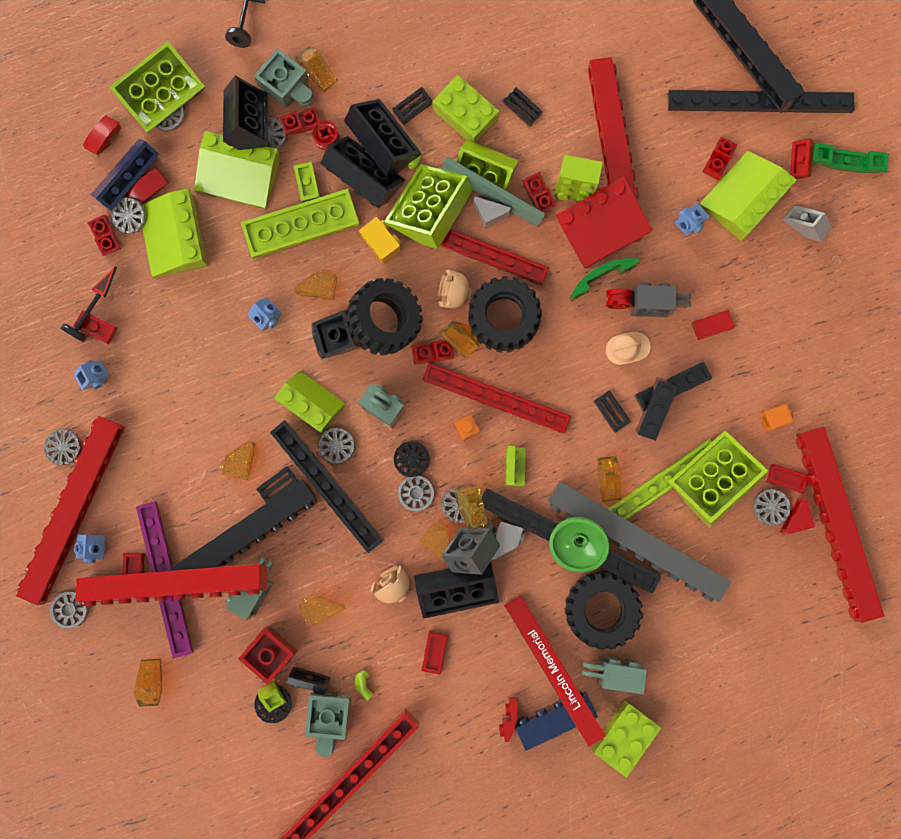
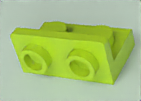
(515, 466)

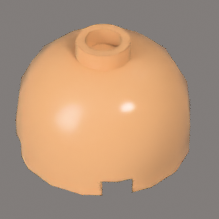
(454, 290)
(392, 586)

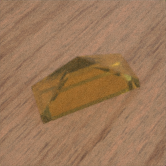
(460, 338)

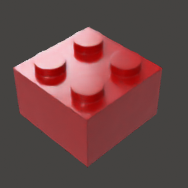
(267, 655)

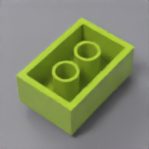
(465, 110)
(577, 178)
(626, 738)

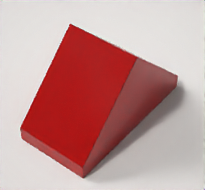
(799, 518)

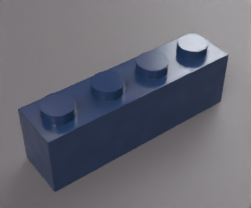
(125, 174)
(547, 723)

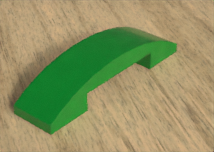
(850, 161)
(621, 265)

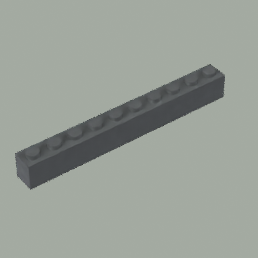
(641, 543)

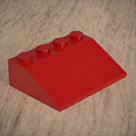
(604, 222)

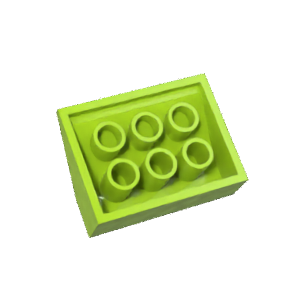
(157, 87)
(235, 173)
(747, 194)
(430, 205)
(173, 234)
(718, 478)

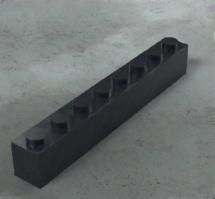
(752, 52)
(327, 486)
(251, 529)

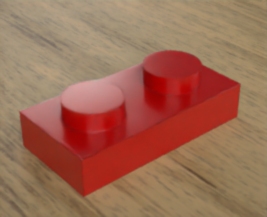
(801, 158)
(97, 328)

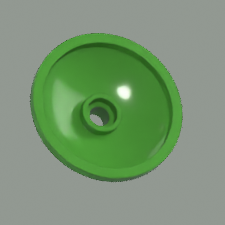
(577, 554)

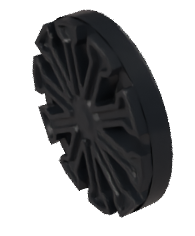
(411, 459)
(276, 719)

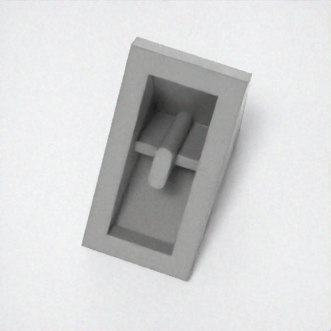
(489, 211)

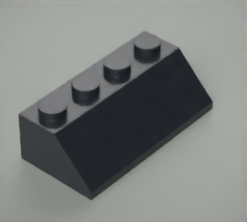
(244, 115)
(381, 136)
(359, 171)
(452, 592)

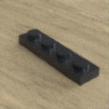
(685, 381)

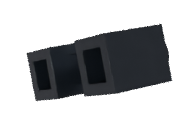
(657, 409)

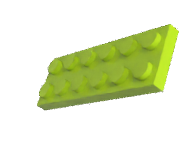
(300, 223)

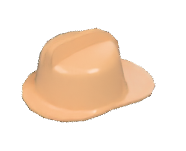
(628, 348)

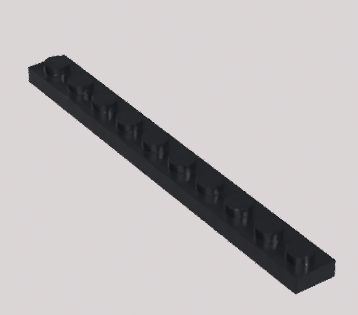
(757, 101)
(543, 528)

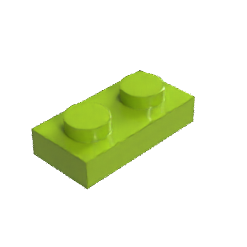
(306, 181)

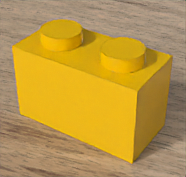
(380, 240)

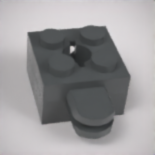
(657, 300)
(471, 549)

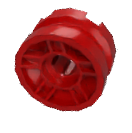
(321, 128)
(619, 298)

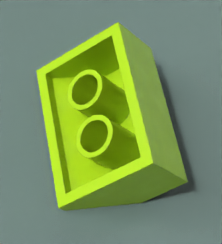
(488, 163)
(310, 401)

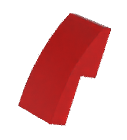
(299, 122)
(99, 136)
(719, 158)
(147, 186)
(538, 192)
(104, 235)
(432, 352)
(508, 726)

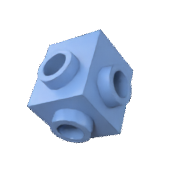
(691, 219)
(264, 314)
(91, 375)
(90, 547)

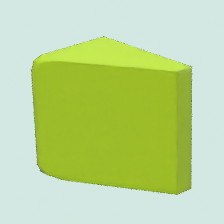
(271, 696)

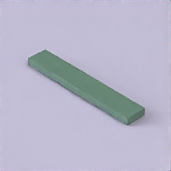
(496, 193)

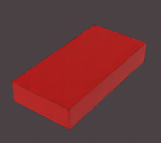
(713, 325)
(787, 478)
(133, 563)
(434, 652)

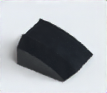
(332, 336)

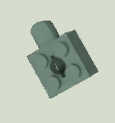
(284, 80)
(381, 405)
(248, 605)
(618, 675)
(327, 720)

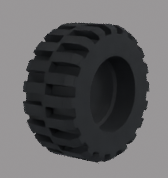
(512, 291)
(399, 300)
(628, 620)

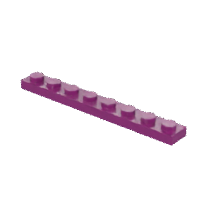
(160, 561)

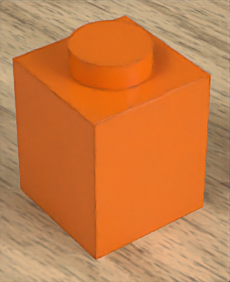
(776, 417)
(466, 428)

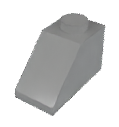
(808, 222)
(508, 538)

